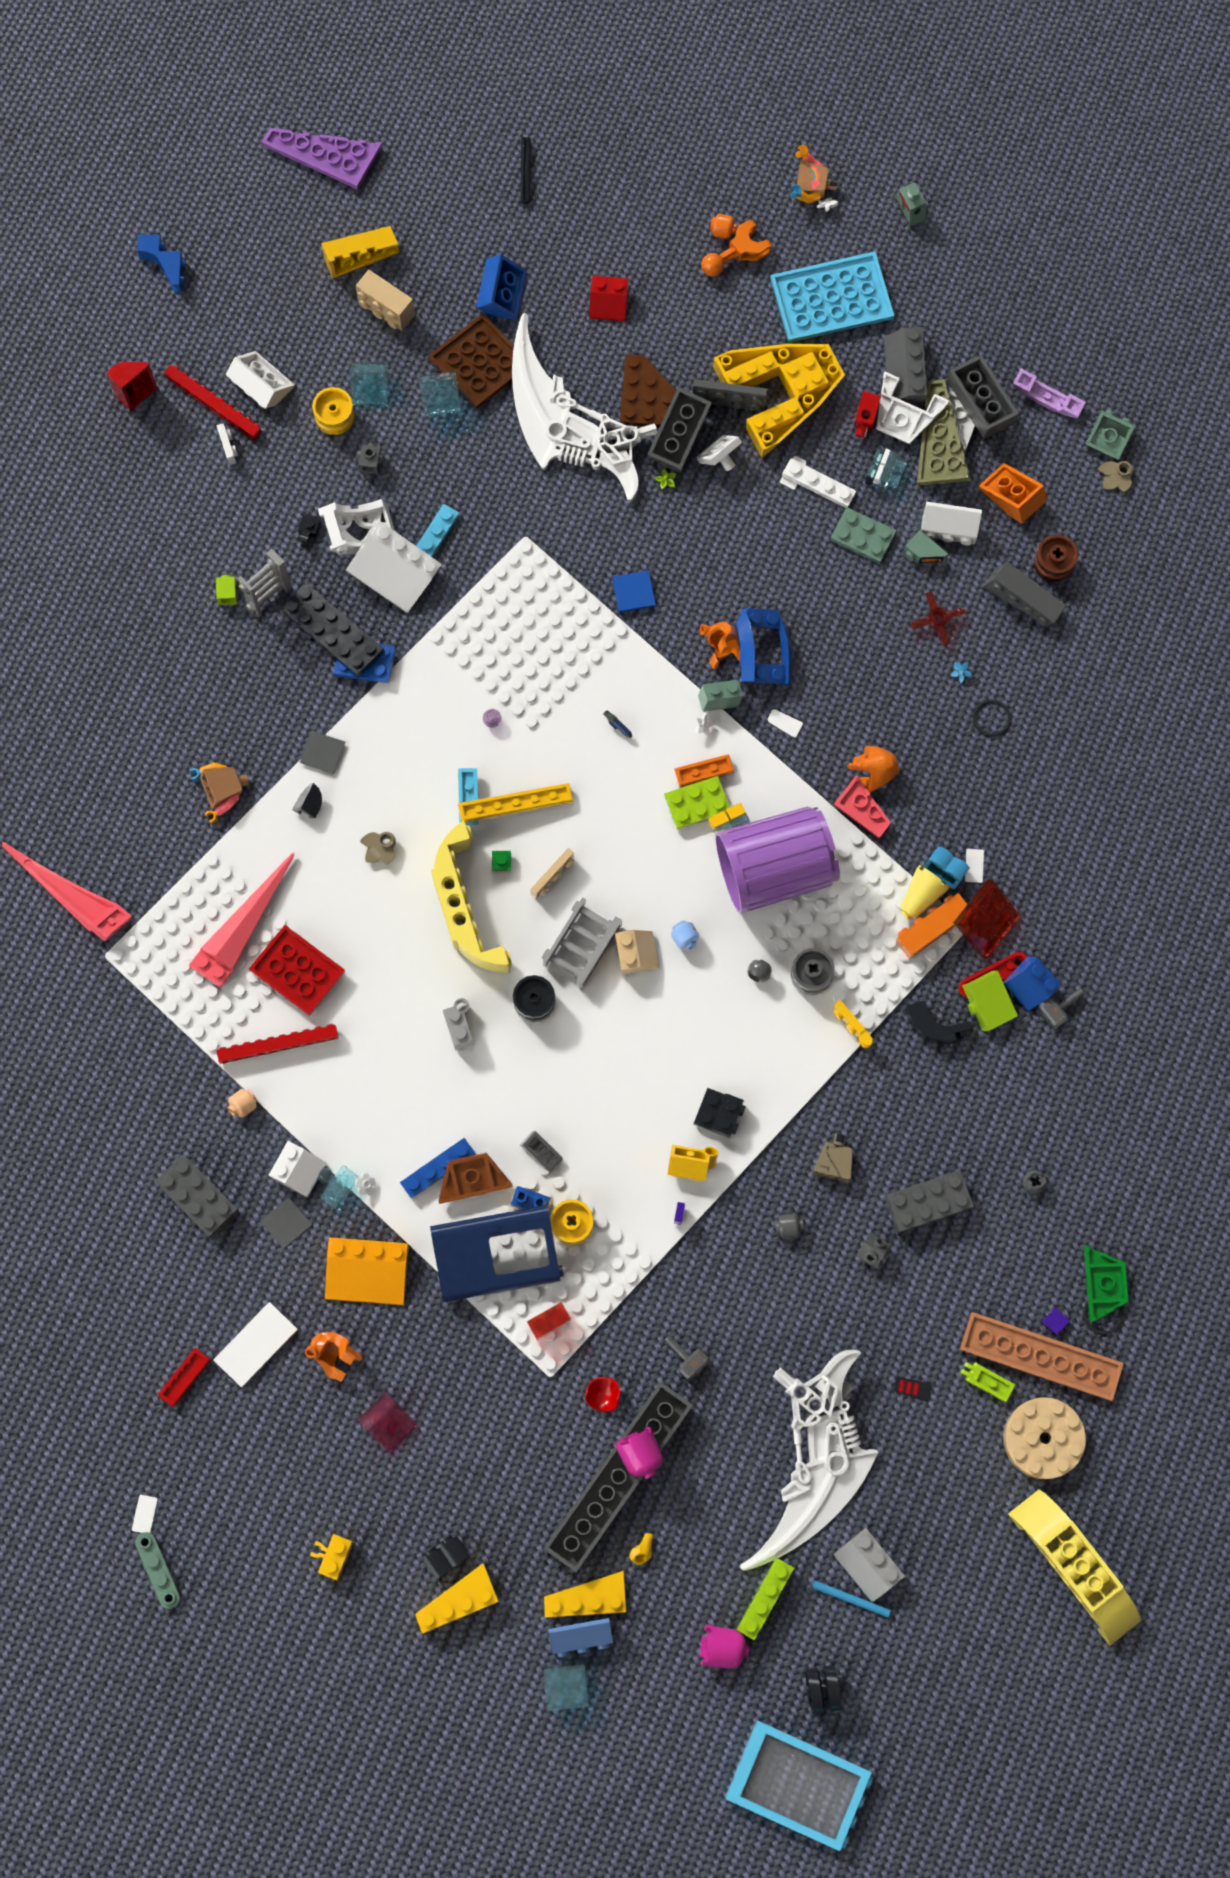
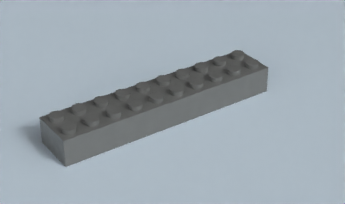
(613, 1483)

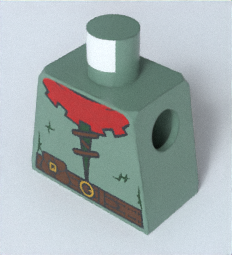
(909, 201)

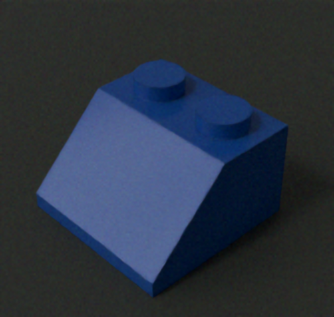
(1031, 983)

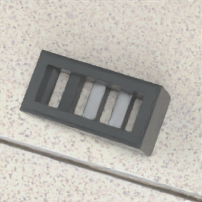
(531, 1150)

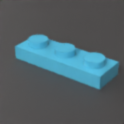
(438, 530)
(468, 788)

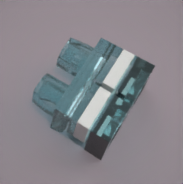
(882, 468)

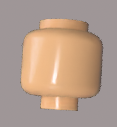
(242, 1103)

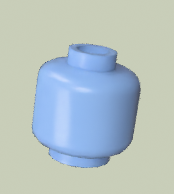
(685, 935)

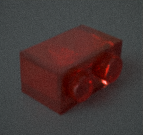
(549, 1321)

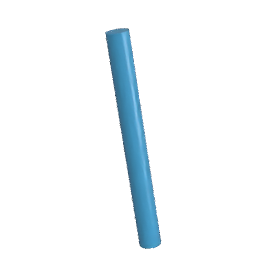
(851, 1599)

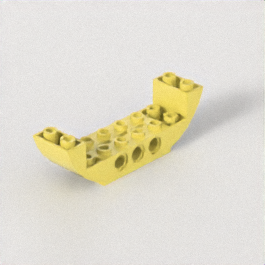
(463, 935)
(1077, 1565)

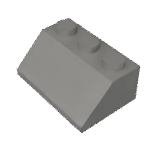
(869, 1565)

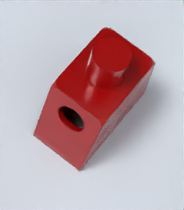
(867, 409)

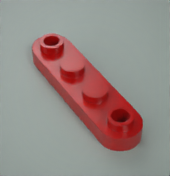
(1004, 967)

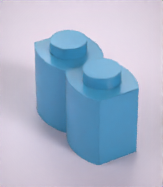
(947, 867)

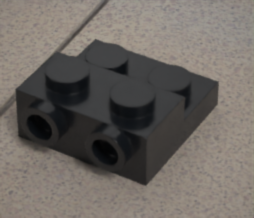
(719, 1113)

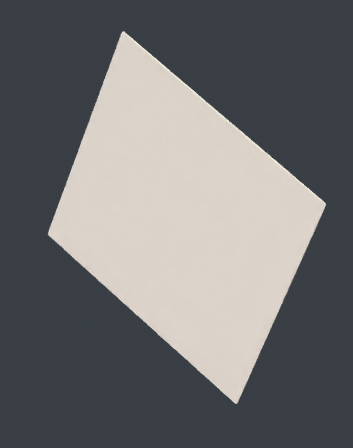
(615, 1062)

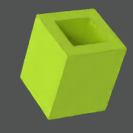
(226, 590)

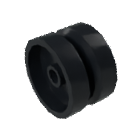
(533, 987)
(819, 1690)

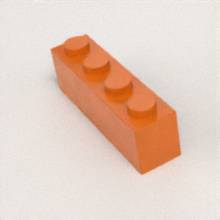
(931, 927)

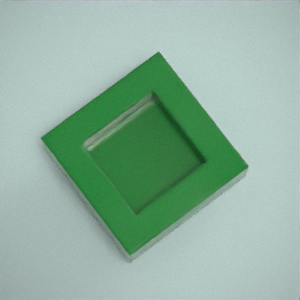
(501, 860)

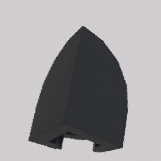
(309, 801)

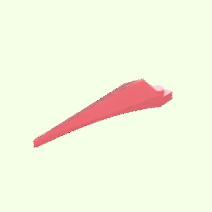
(89, 909)
(223, 950)

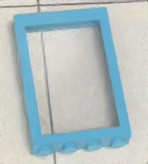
(799, 1786)

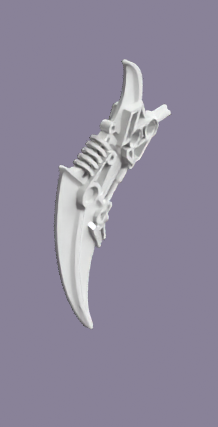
(548, 423)
(833, 1472)

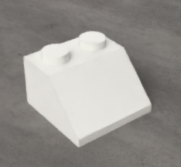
(297, 1169)

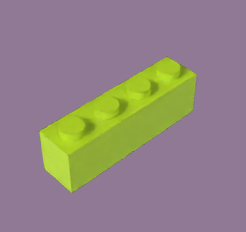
(765, 1598)

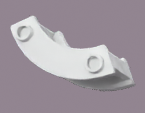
(335, 515)

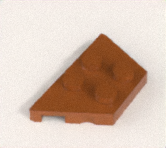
(472, 1177)

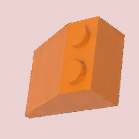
(1014, 492)

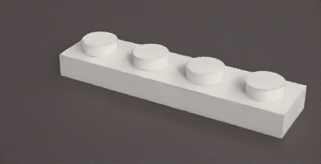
(819, 483)

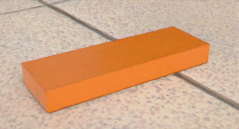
(704, 770)

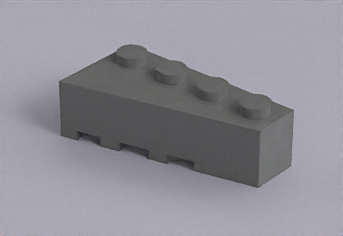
(1024, 594)

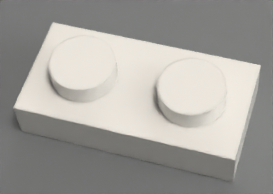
(225, 436)

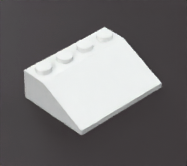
(393, 566)

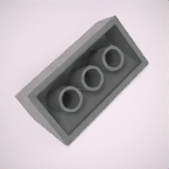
(906, 360)

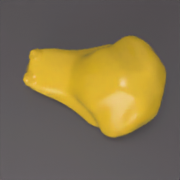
(643, 1551)

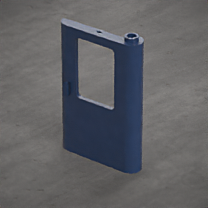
(466, 1257)

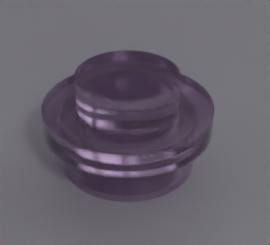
(492, 718)

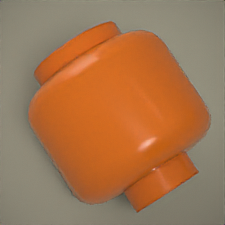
(723, 226)

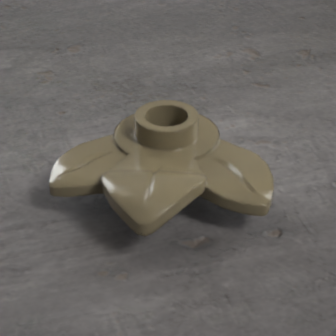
(1114, 477)
(376, 849)

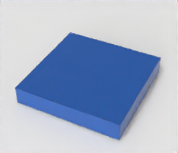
(633, 591)

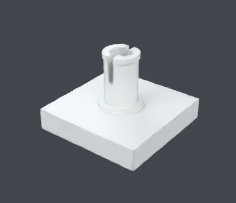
(719, 451)

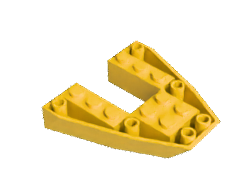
(805, 371)

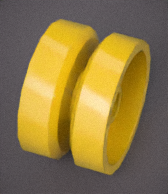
(333, 411)
(575, 1211)

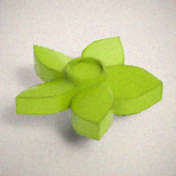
(666, 479)

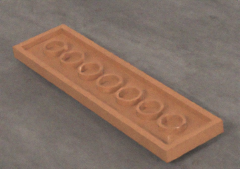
(1041, 1356)

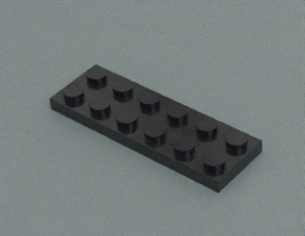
(332, 630)

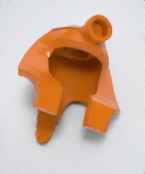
(724, 639)
(879, 763)
(326, 1348)

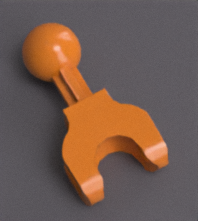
(740, 248)

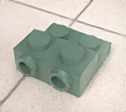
(1110, 434)

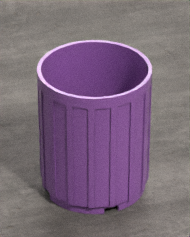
(777, 858)

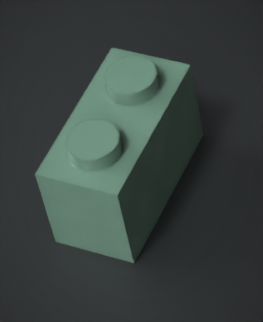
(720, 695)

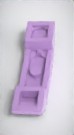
(1047, 396)

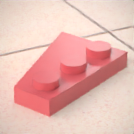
(861, 807)

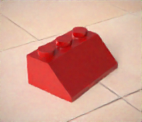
(131, 382)

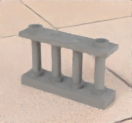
(265, 582)
(591, 959)

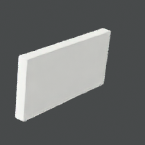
(255, 1344)

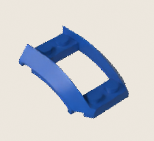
(756, 672)

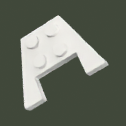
(901, 418)

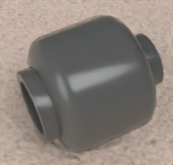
(789, 1226)

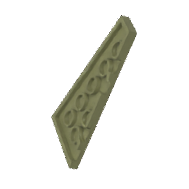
(941, 444)

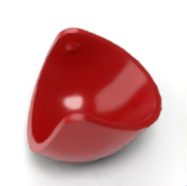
(603, 1394)

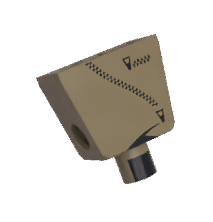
(835, 1160)

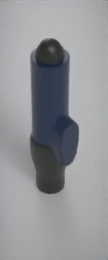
(617, 724)

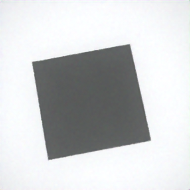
(322, 752)
(285, 1222)

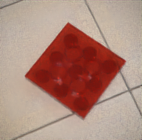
(987, 919)

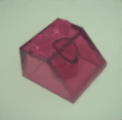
(387, 1422)

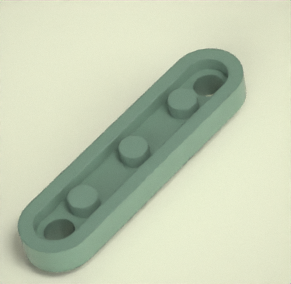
(158, 1570)

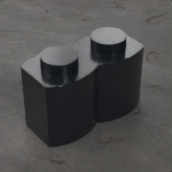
(446, 1557)

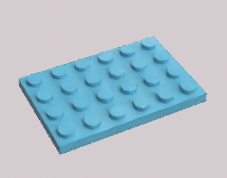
(832, 297)

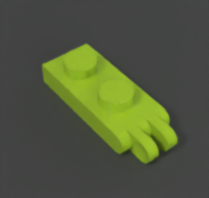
(988, 1381)

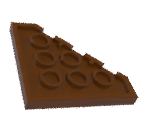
(644, 393)

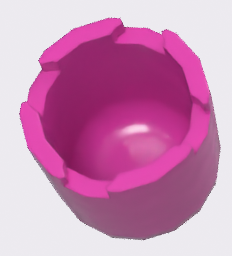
(640, 1453)
(723, 1647)

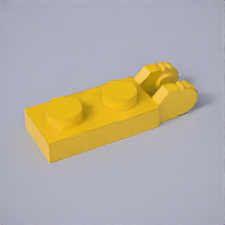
(853, 1024)

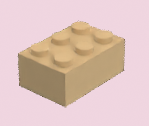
(385, 300)

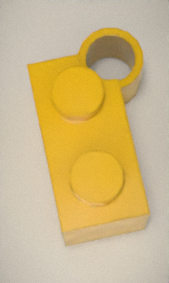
(692, 1162)

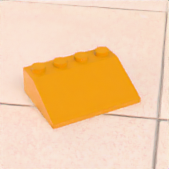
(366, 1271)

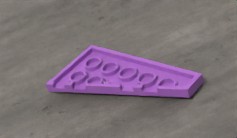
(331, 155)

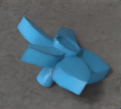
(961, 671)

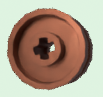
(1055, 558)

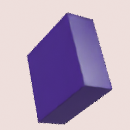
(679, 1213)
(1055, 1321)

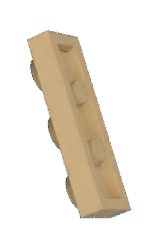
(552, 873)

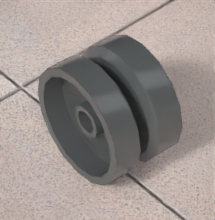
(813, 982)

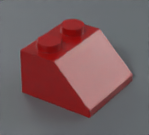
(608, 298)

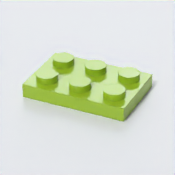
(696, 802)

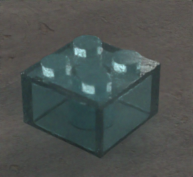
(440, 393)
(566, 1687)

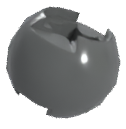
(759, 970)
(1027, 1183)

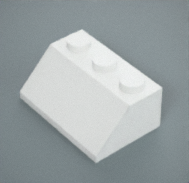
(259, 379)
(951, 523)

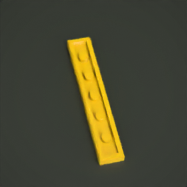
(515, 802)

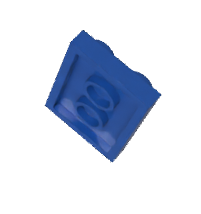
(378, 672)

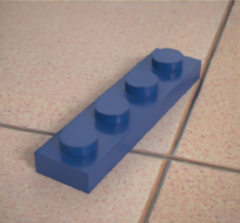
(435, 1169)

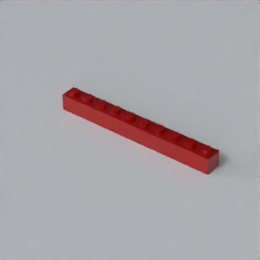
(214, 403)
(277, 1044)

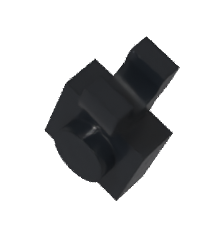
(308, 527)

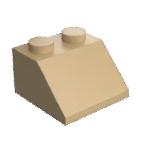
(636, 951)

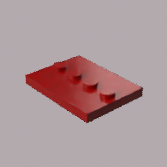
(297, 970)

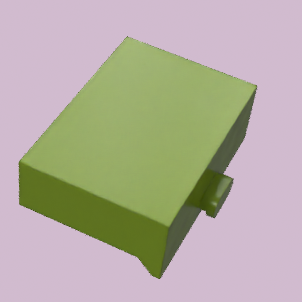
(989, 1001)

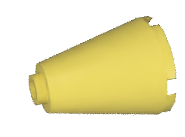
(922, 893)

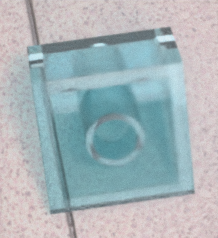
(369, 383)

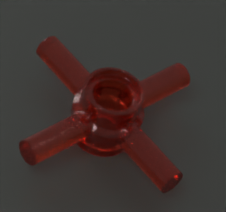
(940, 625)

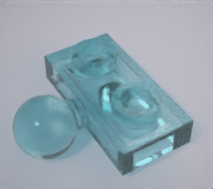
(338, 1186)

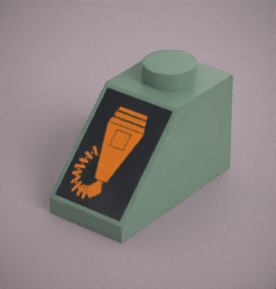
(924, 550)

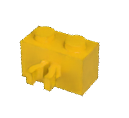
(335, 1556)

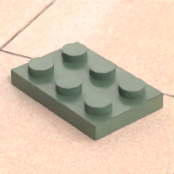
(863, 535)

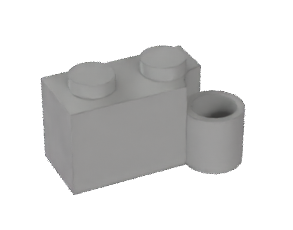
(458, 1025)

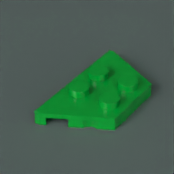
(1104, 1282)

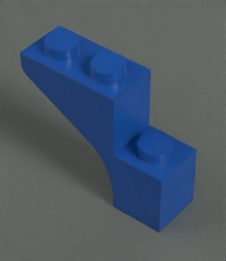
(172, 263)

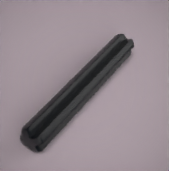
(525, 169)

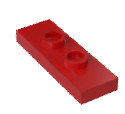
(184, 1377)

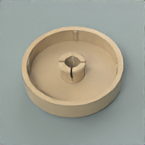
(1064, 1433)

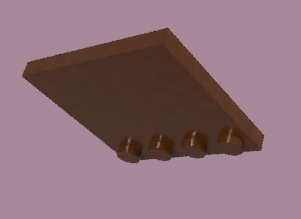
(480, 359)

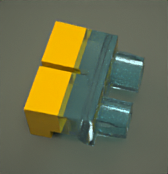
(731, 818)

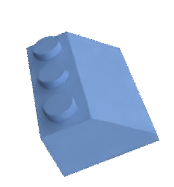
(581, 1637)

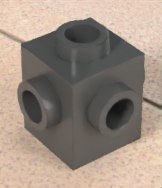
(370, 458)
(874, 1250)

